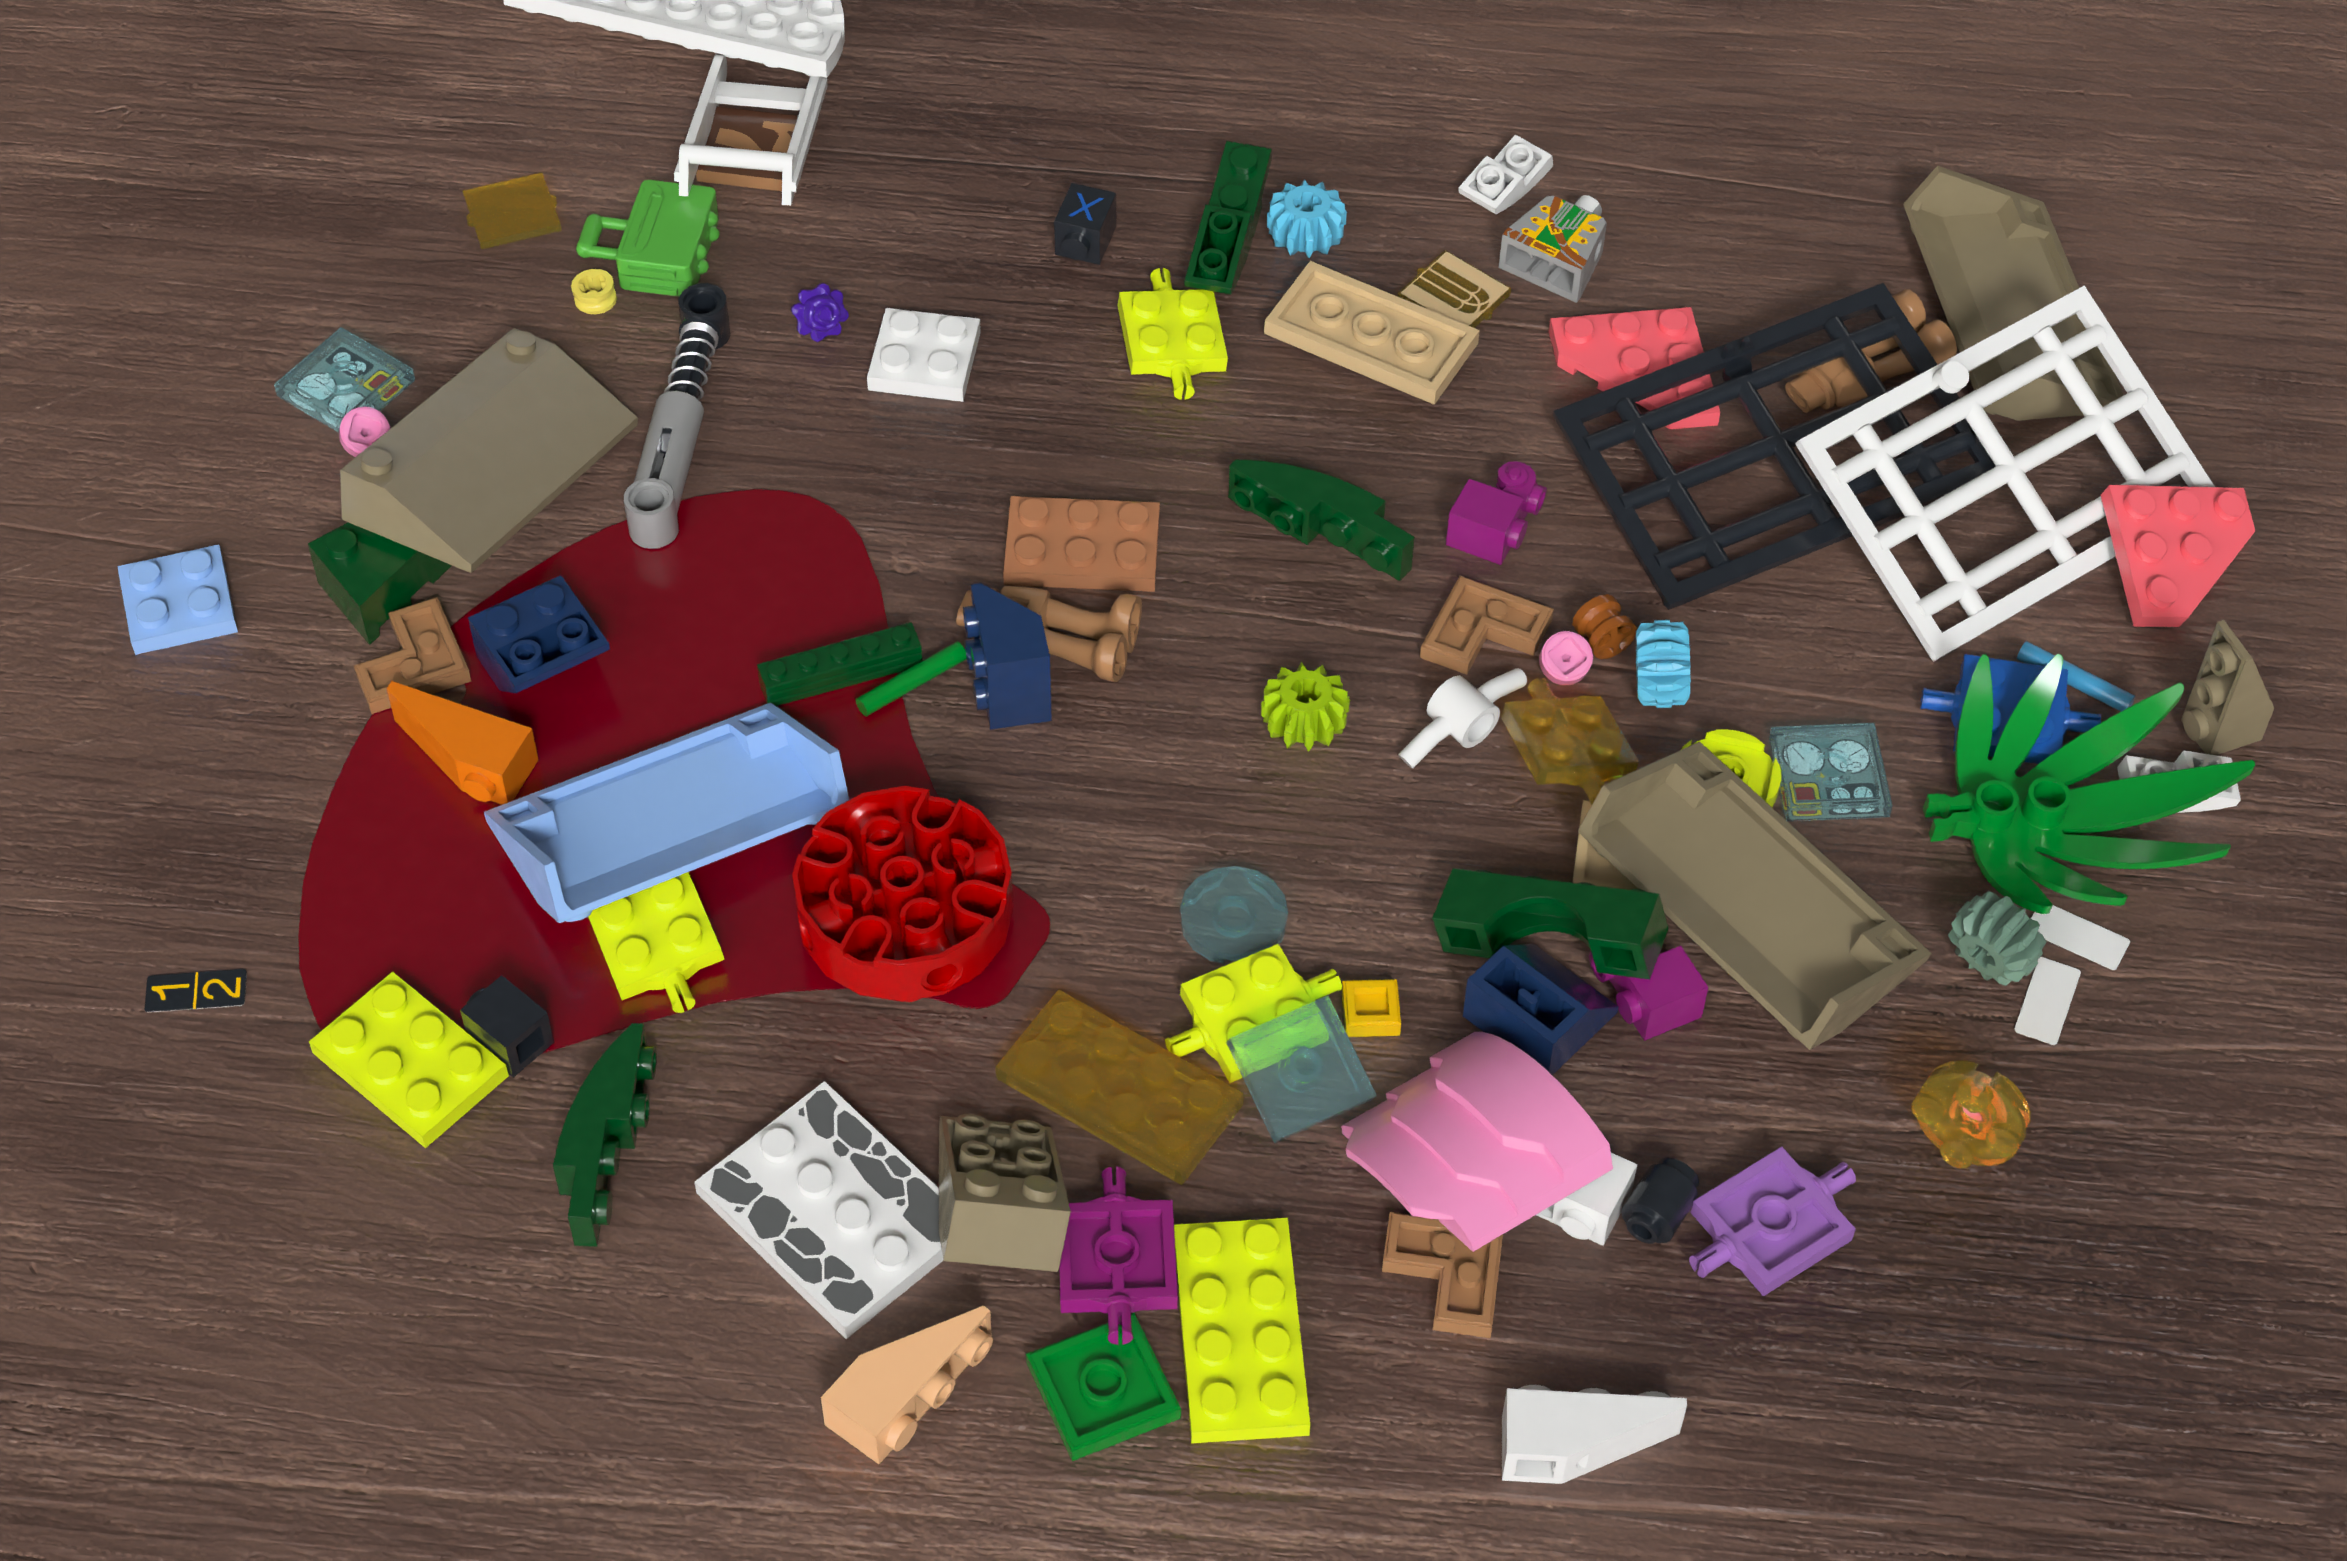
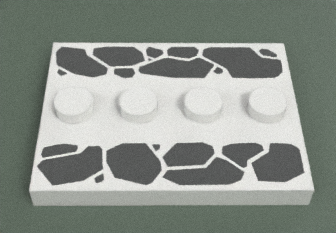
(830, 1208)

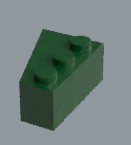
(370, 575)

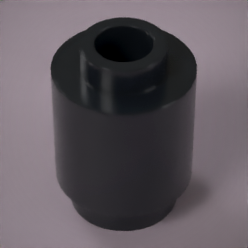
(1661, 1201)

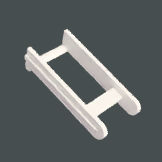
(717, 92)

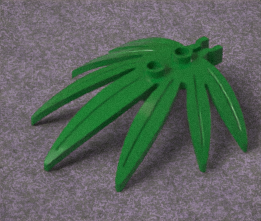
(2034, 813)

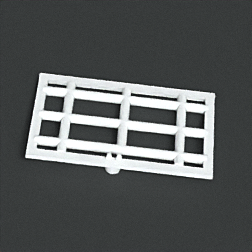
(2009, 469)

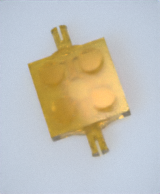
(1568, 739)

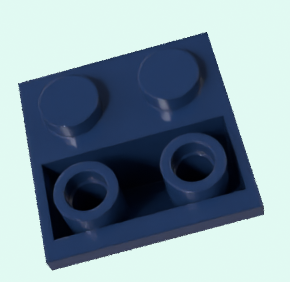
(535, 636)
(1008, 658)
(1535, 1004)

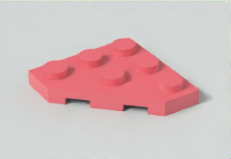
(1629, 346)
(2173, 545)

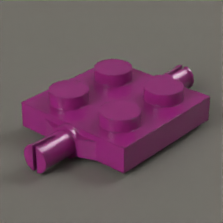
(1118, 1257)

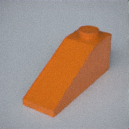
(473, 748)

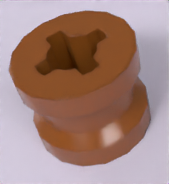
(1604, 626)

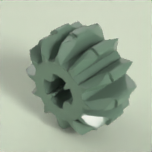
(1997, 938)

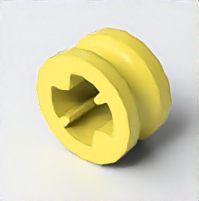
(594, 301)

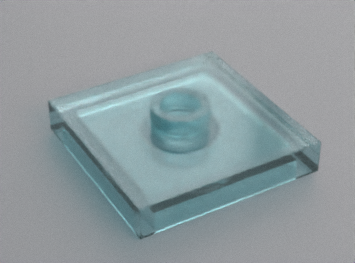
(1301, 1069)

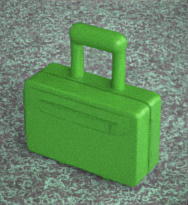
(662, 239)

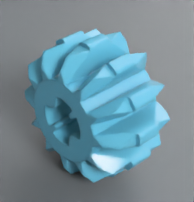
(1306, 218)
(1663, 663)

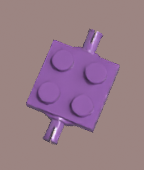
(1773, 1220)

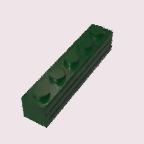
(839, 664)

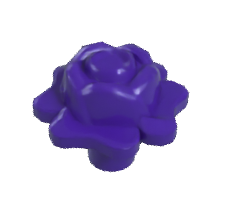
(819, 312)

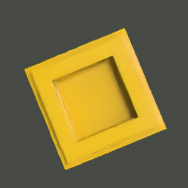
(1371, 1008)

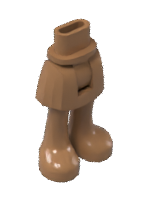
(1836, 383)
(1113, 630)

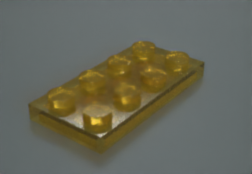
(1120, 1086)

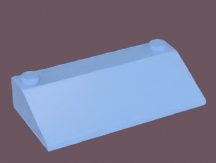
(668, 810)

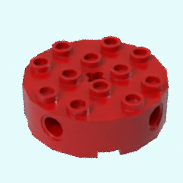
(903, 894)

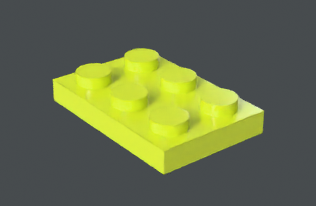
(409, 1059)

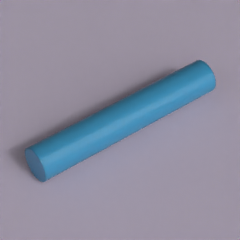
(2080, 678)

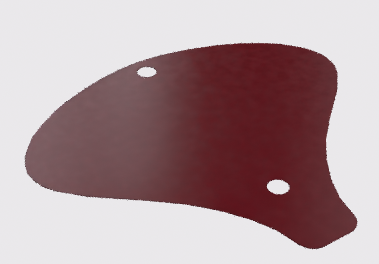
(424, 889)

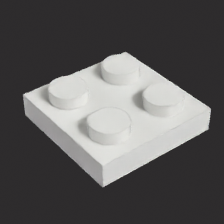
(924, 354)

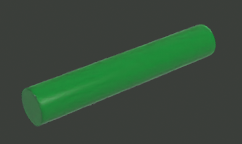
(911, 679)

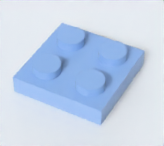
(177, 599)

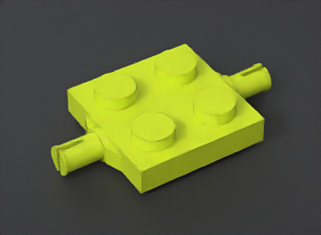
(1172, 332)
(657, 940)
(1241, 999)

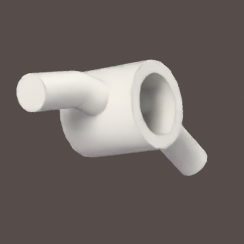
(1462, 713)

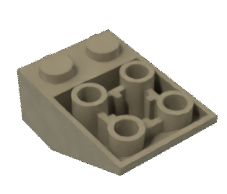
(1000, 1194)

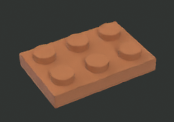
(1082, 544)

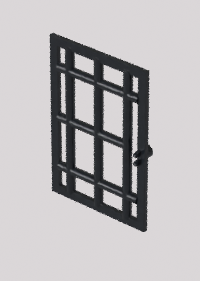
(1743, 384)

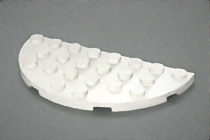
(778, 33)

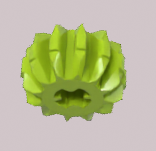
(1305, 706)

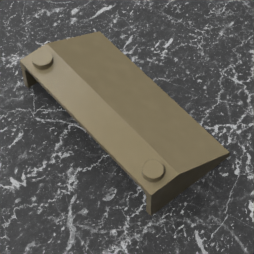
(1991, 267)
(484, 452)
(1752, 892)

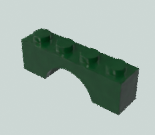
(1492, 910)

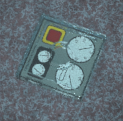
(342, 377)
(1831, 772)

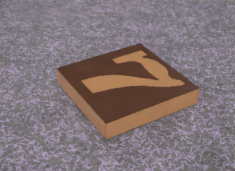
(747, 131)

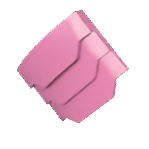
(1479, 1140)

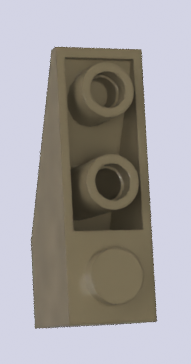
(2228, 697)

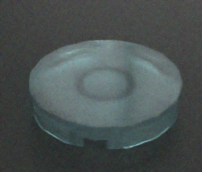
(1233, 913)

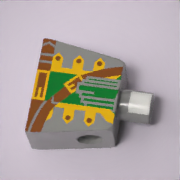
(1556, 245)

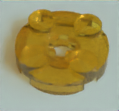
(1956, 1134)

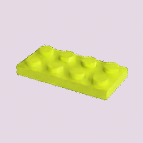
(1240, 1331)

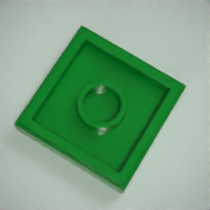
(1102, 1389)

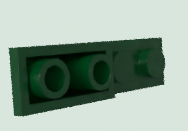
(1229, 219)
(1314, 503)
(599, 1125)

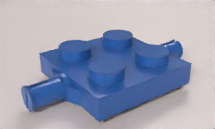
(2009, 685)

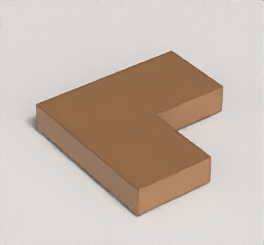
(1482, 613)
(427, 660)
(1465, 1277)

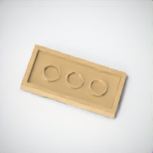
(1372, 332)

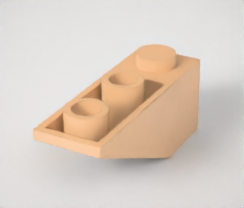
(894, 1385)

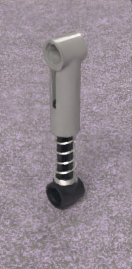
(676, 420)

